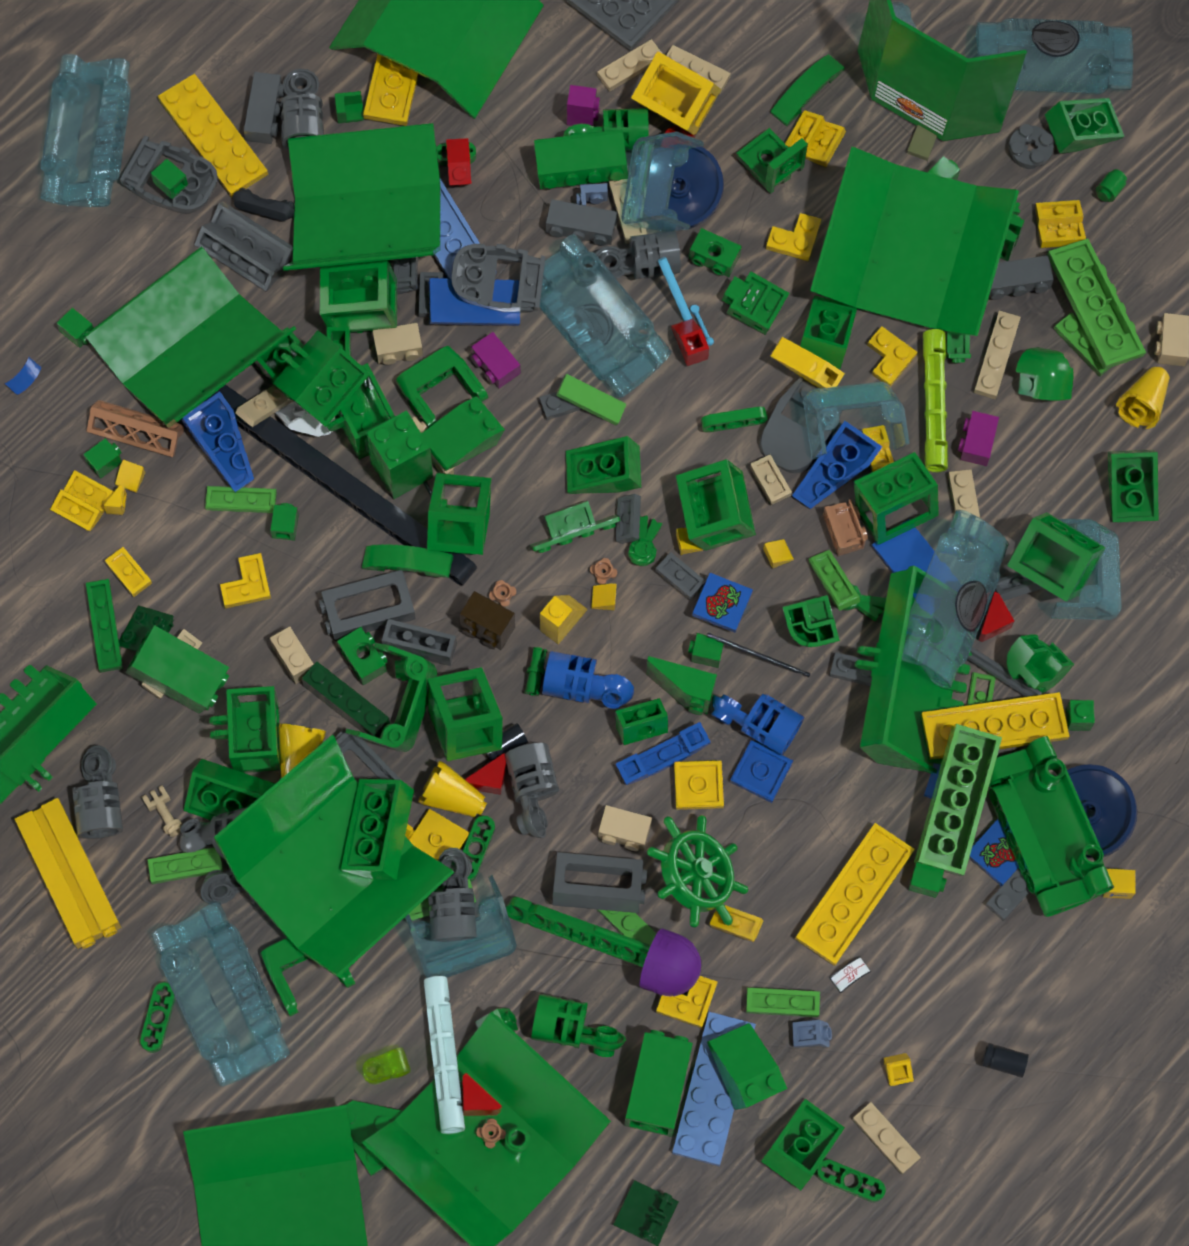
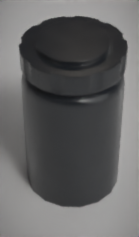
(511, 738)
(1005, 1060)

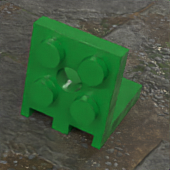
(784, 160)

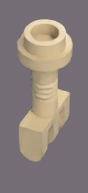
(172, 826)

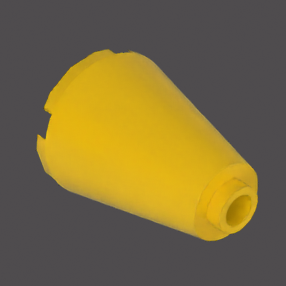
(1145, 399)
(296, 744)
(451, 792)

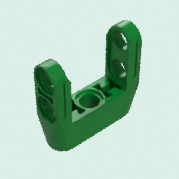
(432, 372)
(282, 957)

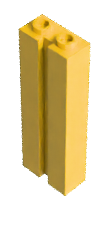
(68, 874)

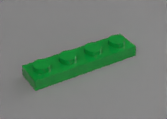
(104, 625)

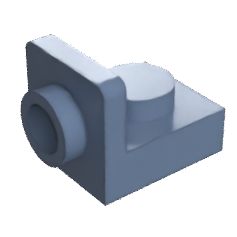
(592, 193)
(811, 1034)

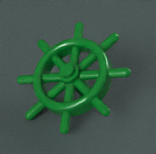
(697, 871)

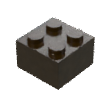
(487, 621)

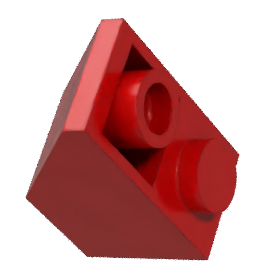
(691, 342)

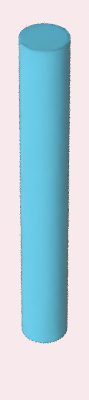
(673, 285)

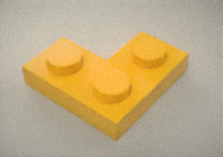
(796, 243)
(896, 355)
(252, 586)
(690, 1008)

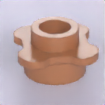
(604, 564)
(500, 587)
(498, 1133)

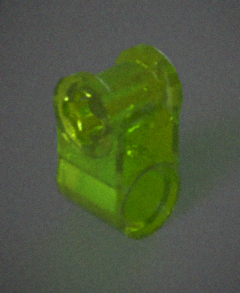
(389, 1066)

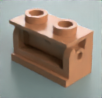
(845, 527)

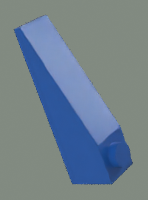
(218, 435)
(846, 457)

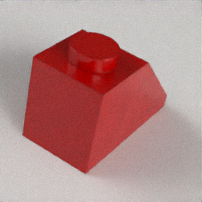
(458, 161)

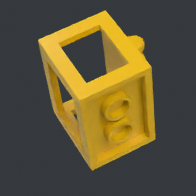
(676, 93)

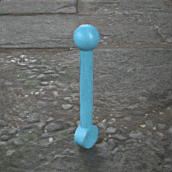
(695, 310)

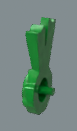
(643, 551)
(869, 605)

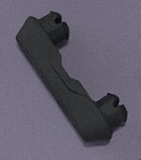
(269, 208)

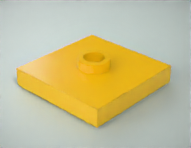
(698, 785)
(438, 834)

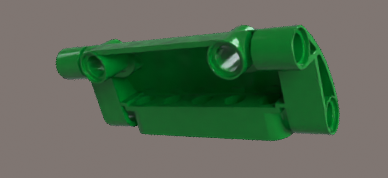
(1048, 828)

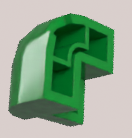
(1045, 375)
(811, 622)
(1037, 662)

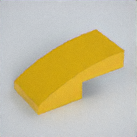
(880, 436)

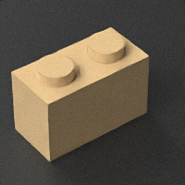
(1173, 339)
(398, 344)
(291, 654)
(624, 828)

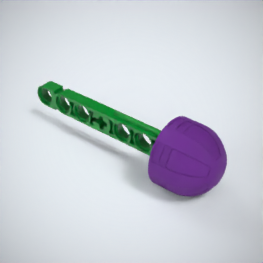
(668, 964)

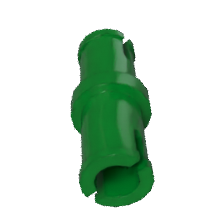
(535, 671)

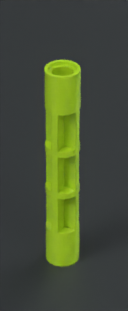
(935, 445)

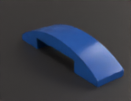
(663, 755)

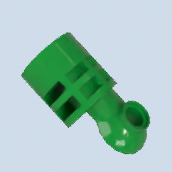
(632, 122)
(572, 1029)

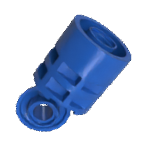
(574, 679)
(760, 719)

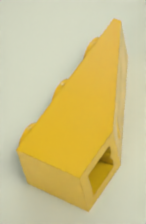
(806, 364)

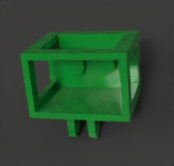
(359, 296)
(321, 377)
(362, 414)
(893, 489)
(717, 507)
(458, 527)
(1058, 554)
(467, 723)
(251, 730)

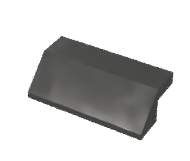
(244, 246)

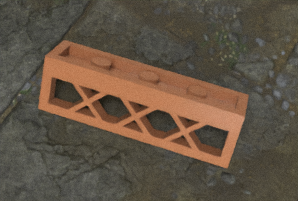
(137, 420)

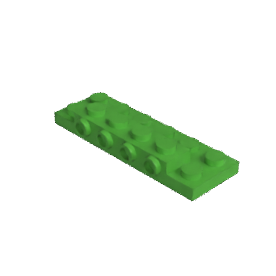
(1096, 304)

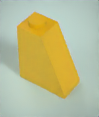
(560, 617)

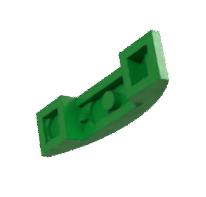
(806, 88)
(407, 559)

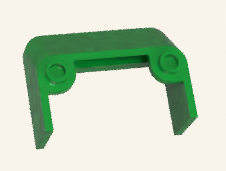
(403, 733)

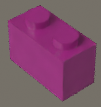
(582, 105)
(495, 360)
(979, 438)

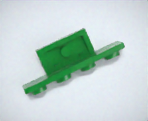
(570, 523)

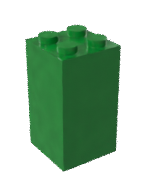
(400, 454)
(178, 670)
(658, 1083)

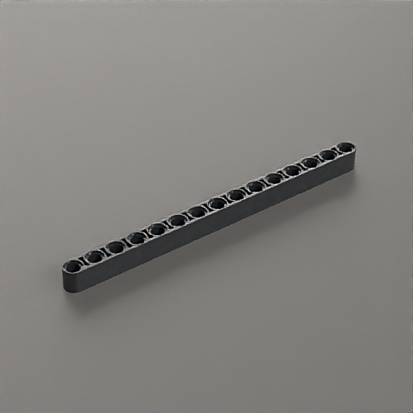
(343, 485)

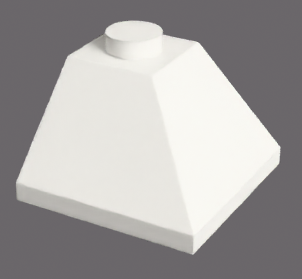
(300, 420)

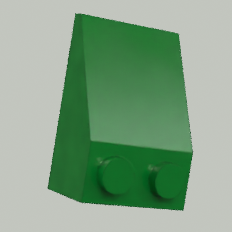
(1083, 124)
(828, 330)
(272, 364)
(463, 433)
(604, 467)
(1133, 485)
(685, 684)
(746, 1067)
(803, 1144)

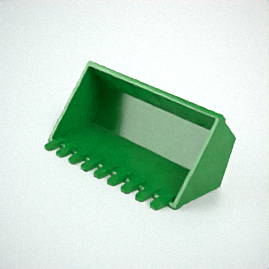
(901, 689)
(37, 723)

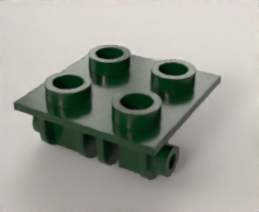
(141, 623)
(646, 1213)

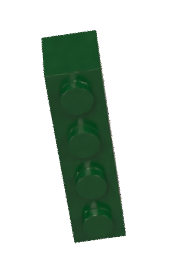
(345, 700)

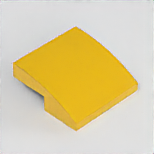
(820, 135)
(1059, 223)
(82, 500)

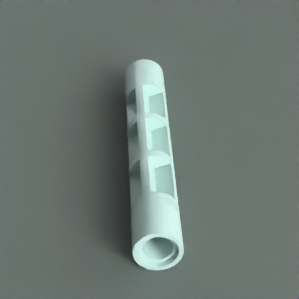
(444, 1055)

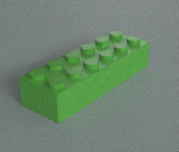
(958, 799)

